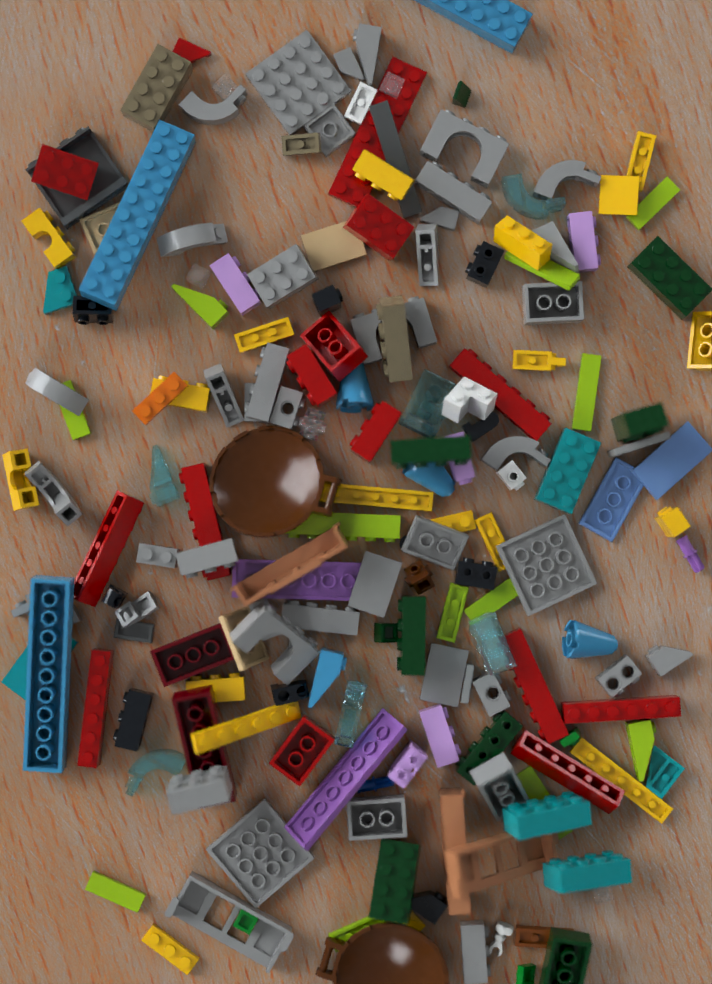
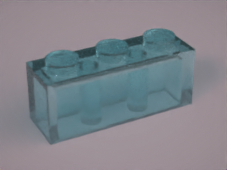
(492, 644)

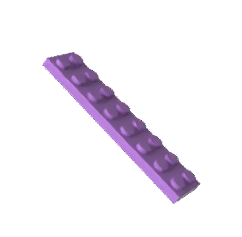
(324, 582)
(345, 779)

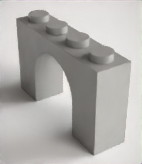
(448, 126)
(417, 317)
(265, 621)

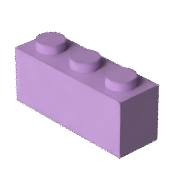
(583, 240)
(236, 283)
(440, 735)

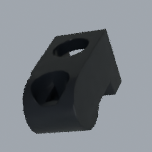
(481, 427)
(114, 596)
(293, 692)

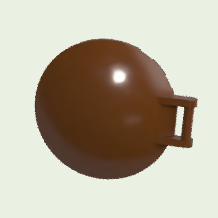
(269, 482)
(385, 956)

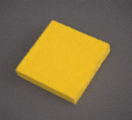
(619, 195)

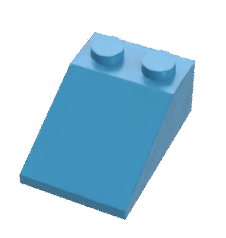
(327, 671)

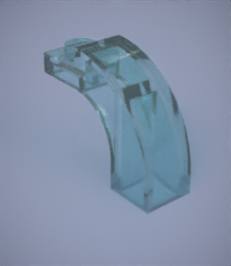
(525, 204)
(350, 713)
(157, 759)

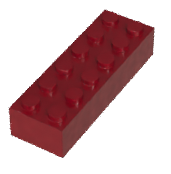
(196, 711)

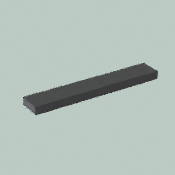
(394, 152)

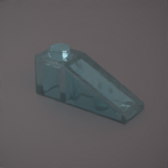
(161, 482)

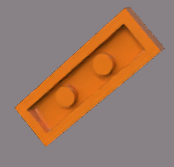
(160, 398)

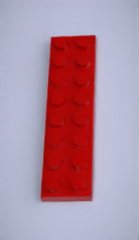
(348, 186)

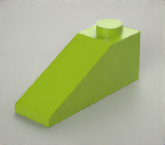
(204, 305)
(641, 740)

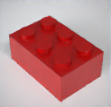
(64, 172)
(378, 227)
(334, 346)
(311, 376)
(375, 431)
(301, 750)

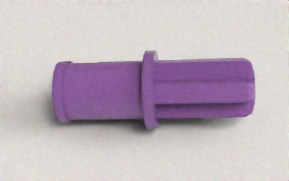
(690, 554)

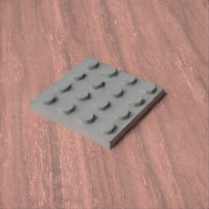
(298, 82)
(546, 565)
(259, 853)

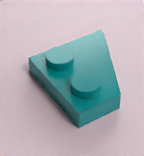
(59, 290)
(662, 772)

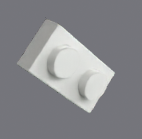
(360, 103)

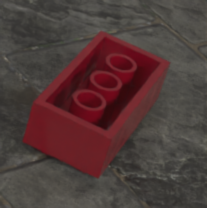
(192, 655)

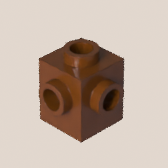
(419, 573)

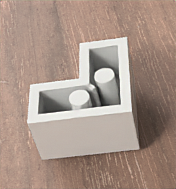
(468, 397)

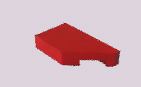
(190, 51)

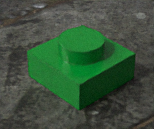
(572, 738)
(245, 921)
(526, 973)

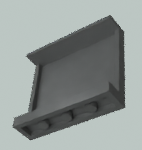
(106, 184)

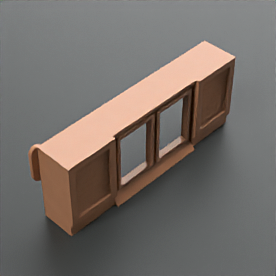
(291, 566)
(453, 835)
(464, 865)

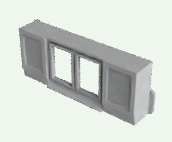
(267, 938)

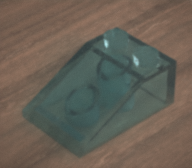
(426, 404)

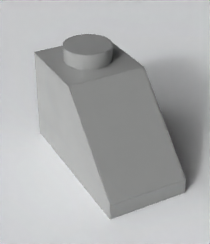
(666, 658)

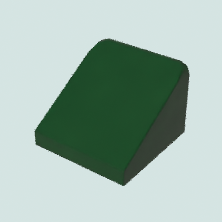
(461, 94)
(385, 632)

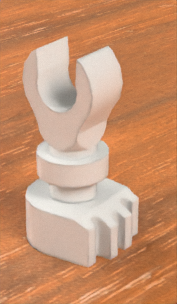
(502, 929)

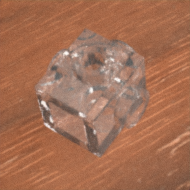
(312, 428)

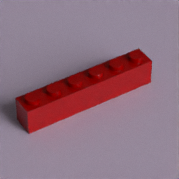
(508, 399)
(202, 511)
(106, 548)
(535, 689)
(95, 708)
(621, 709)
(567, 772)

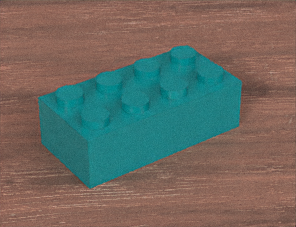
(567, 471)
(546, 815)
(587, 872)

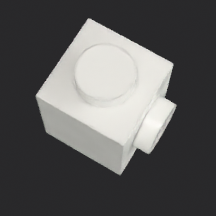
(511, 476)

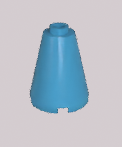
(355, 392)
(432, 478)
(586, 641)

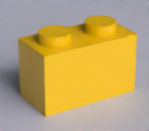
(671, 521)

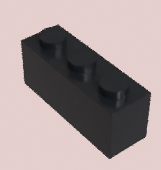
(133, 719)

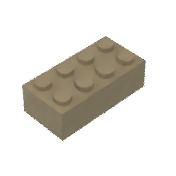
(157, 88)
(395, 335)

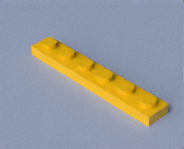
(381, 497)
(244, 726)
(612, 772)

